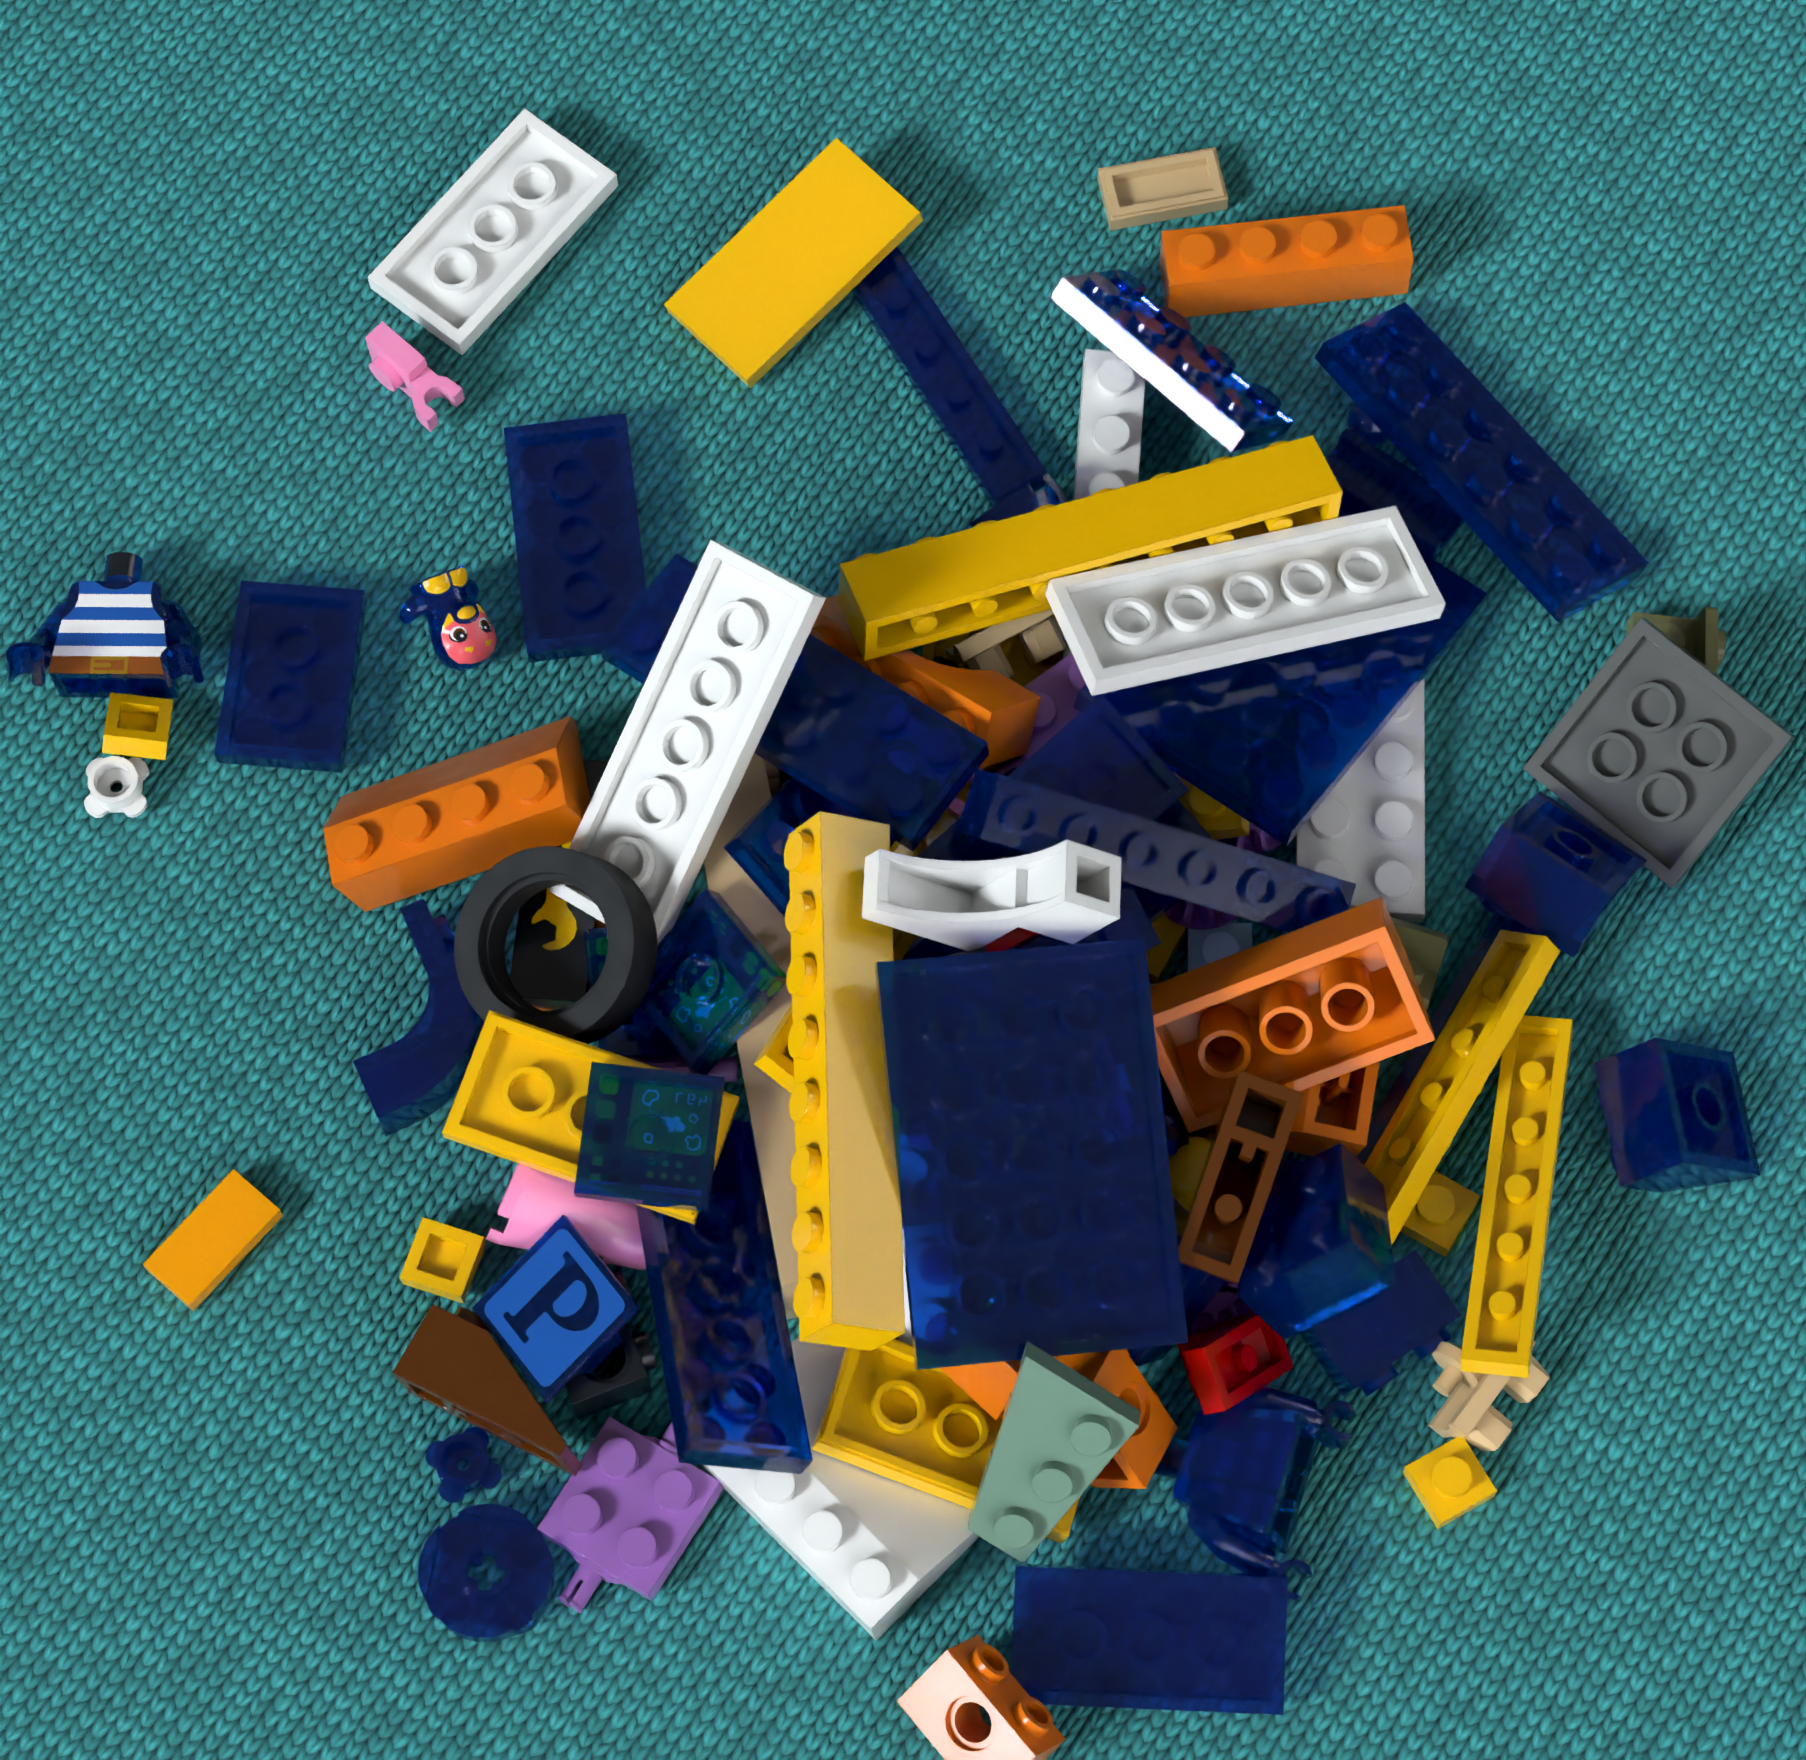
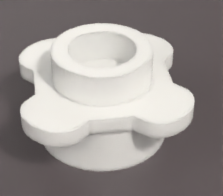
(110, 770)

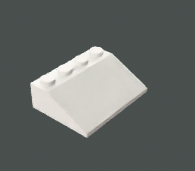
(849, 1528)

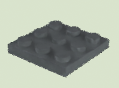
(1659, 751)

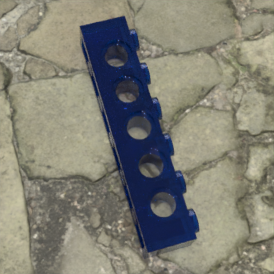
(1154, 854)

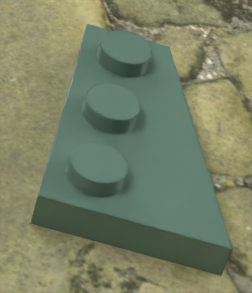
(1047, 1452)

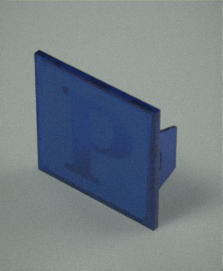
(557, 1309)

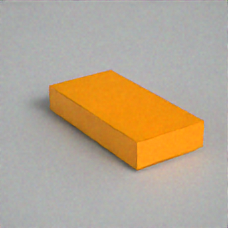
(213, 1240)

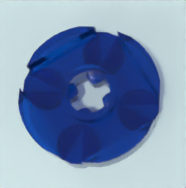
(463, 1543)

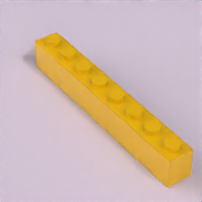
(1005, 565)
(839, 1101)

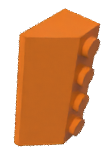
(457, 816)
(1289, 1011)

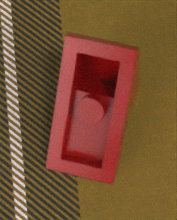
(1233, 1360)

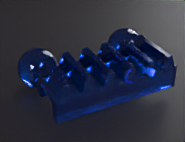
(1379, 481)

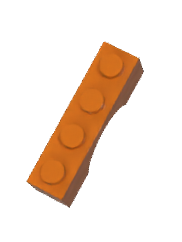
(974, 699)

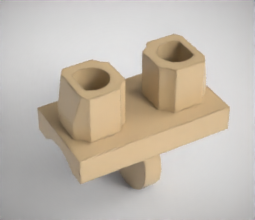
(1037, 632)
(1470, 1397)

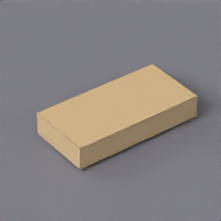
(1162, 188)

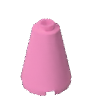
(539, 1199)

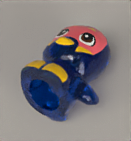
(455, 619)

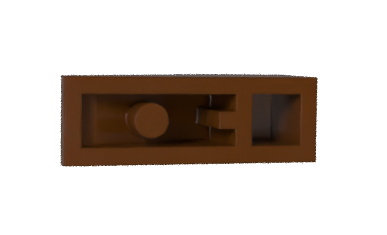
(1238, 1176)
(468, 1375)

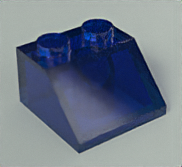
(1554, 873)
(1675, 1117)

